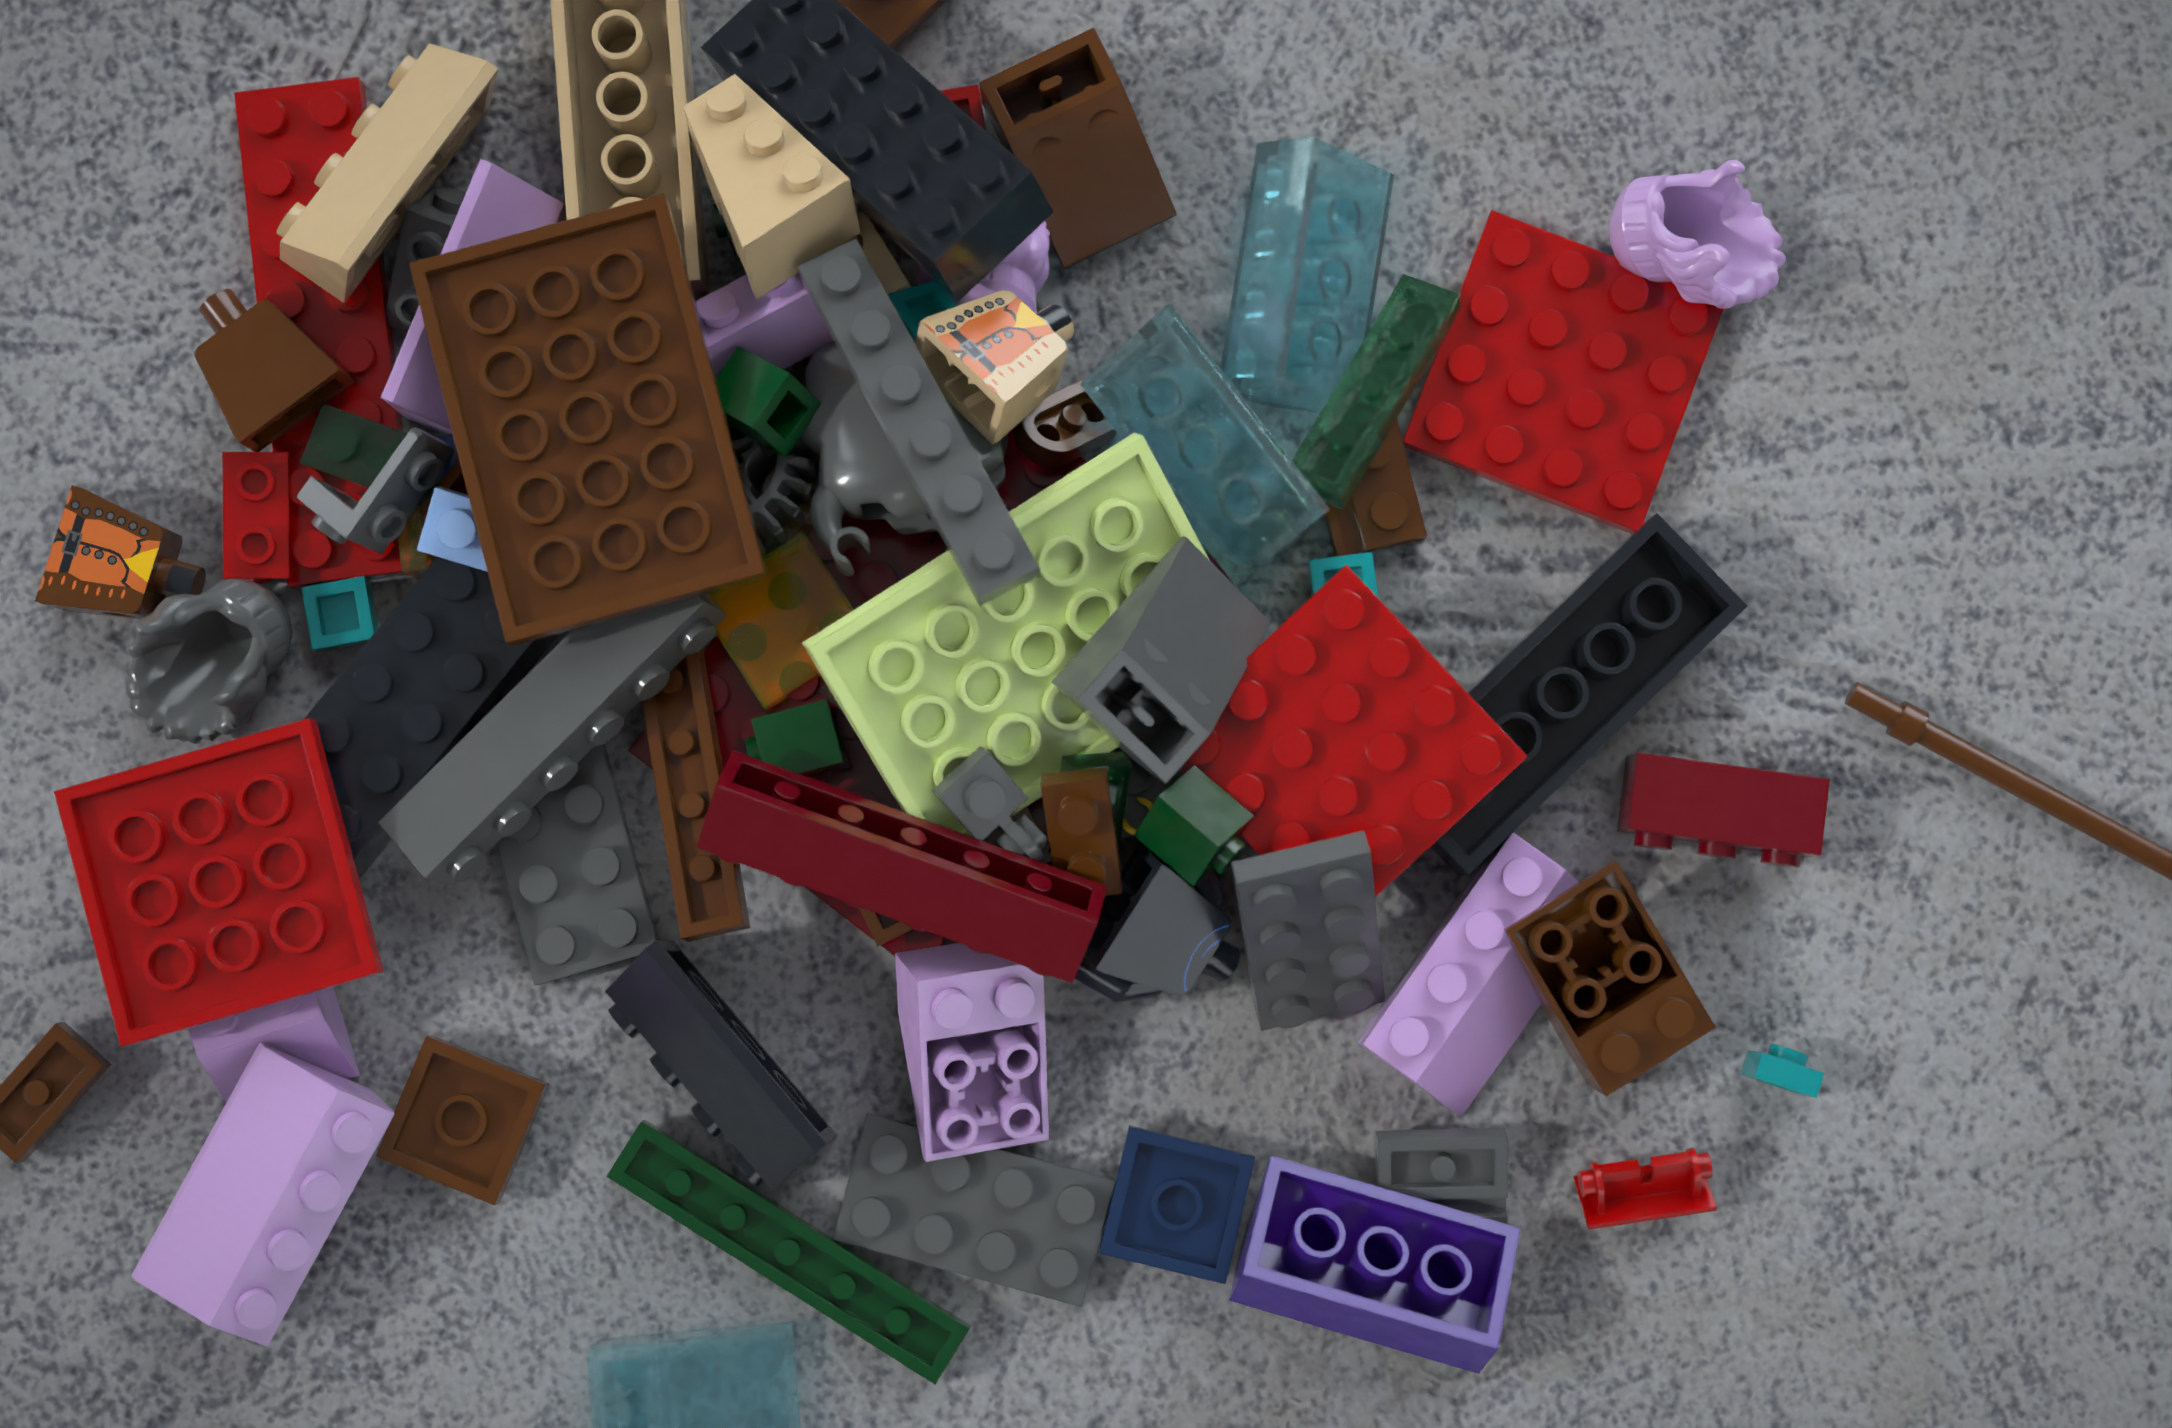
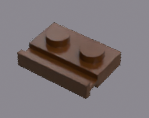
(1382, 507)

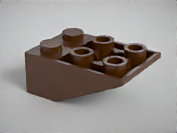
(1082, 142)
(1608, 980)

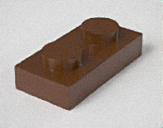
(1082, 825)
(46, 1089)

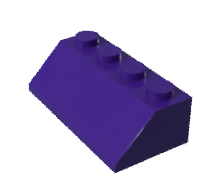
(1376, 1265)

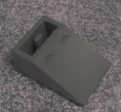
(1166, 661)

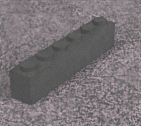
(541, 734)

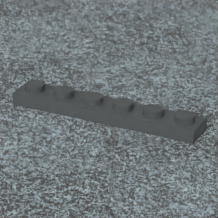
(918, 422)

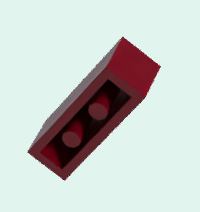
(1723, 808)

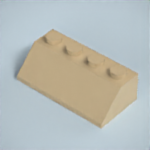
(387, 168)

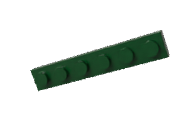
(789, 1251)

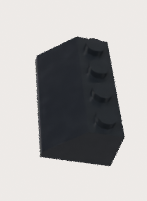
(719, 1063)

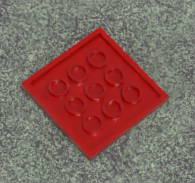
(1562, 374)
(1352, 733)
(218, 882)

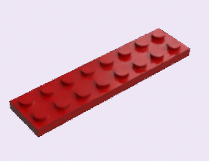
(283, 146)

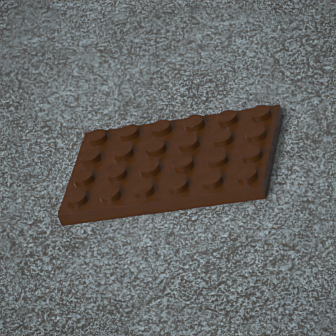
(587, 420)

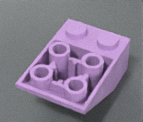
(973, 1049)

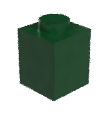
(765, 401)
(800, 740)
(1195, 827)

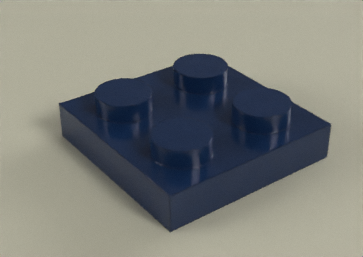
(1177, 1204)

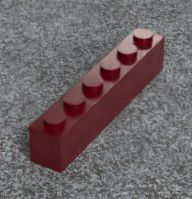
(901, 867)

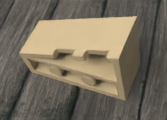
(768, 184)

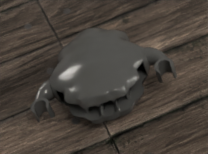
(859, 466)

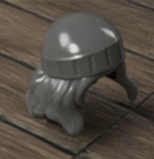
(207, 659)

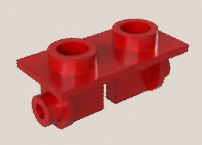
(256, 516)
(1635, 1193)

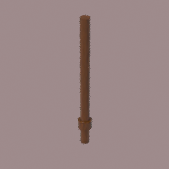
(1912, 725)

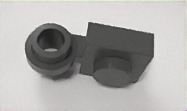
(984, 798)

